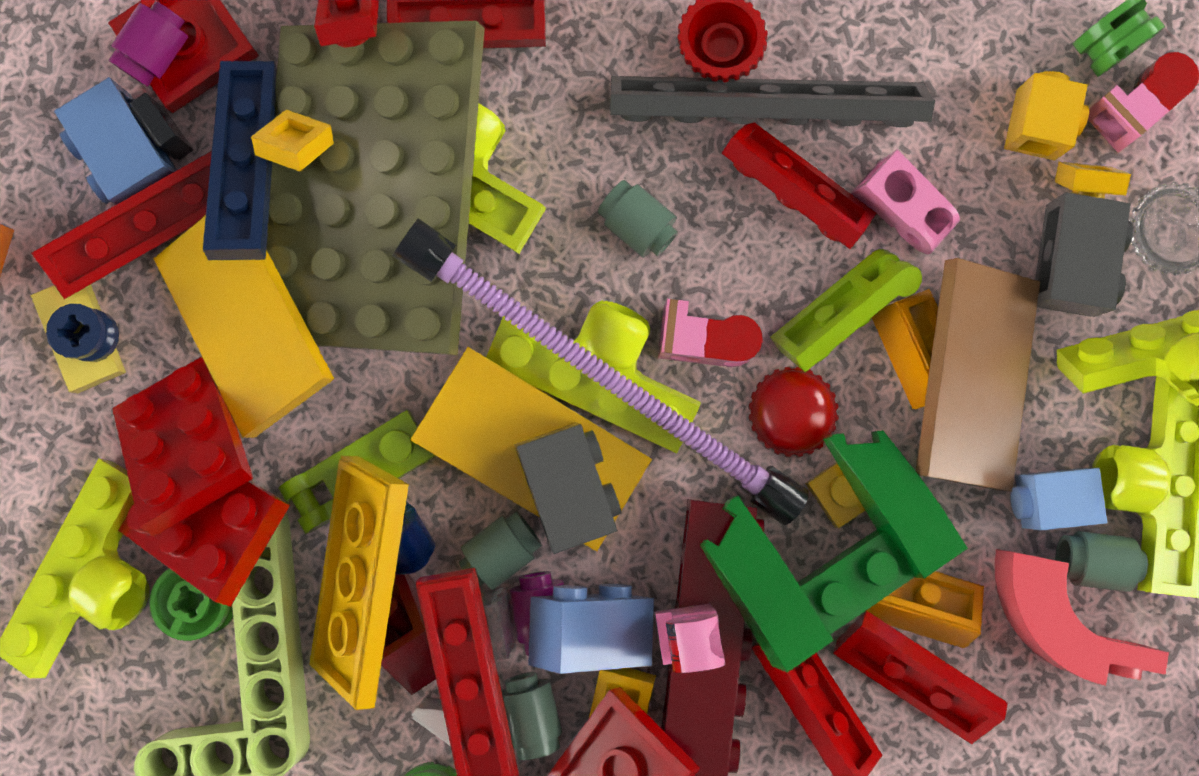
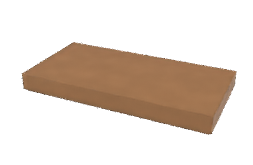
(978, 376)

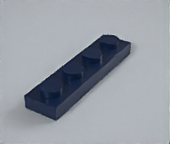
(238, 178)

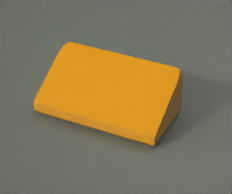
(908, 337)
(935, 608)

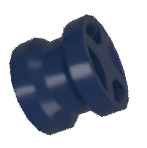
(93, 342)

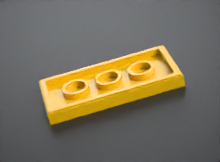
(244, 331)
(490, 410)
(358, 579)

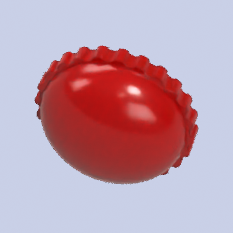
(722, 38)
(793, 412)

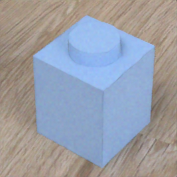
(1059, 499)

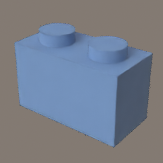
(112, 142)
(590, 630)

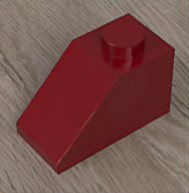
(406, 644)

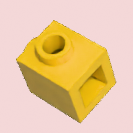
(1047, 115)

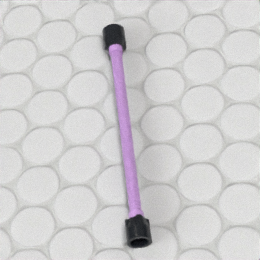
(432, 255)

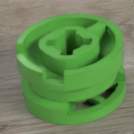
(1118, 35)
(184, 610)

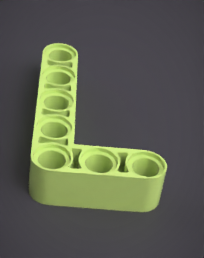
(256, 662)

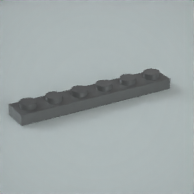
(781, 99)

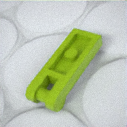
(846, 307)
(385, 447)

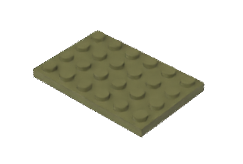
(399, 154)

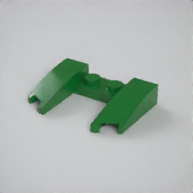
(798, 617)

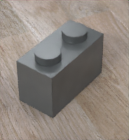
(1083, 254)
(568, 487)

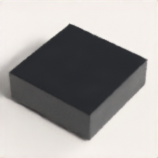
(160, 127)

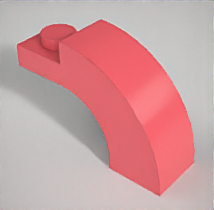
(1040, 613)

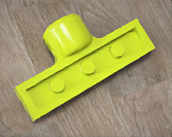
(494, 204)
(616, 338)
(1147, 350)
(1163, 490)
(78, 577)

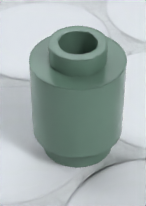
(638, 219)
(500, 550)
(1102, 560)
(531, 716)

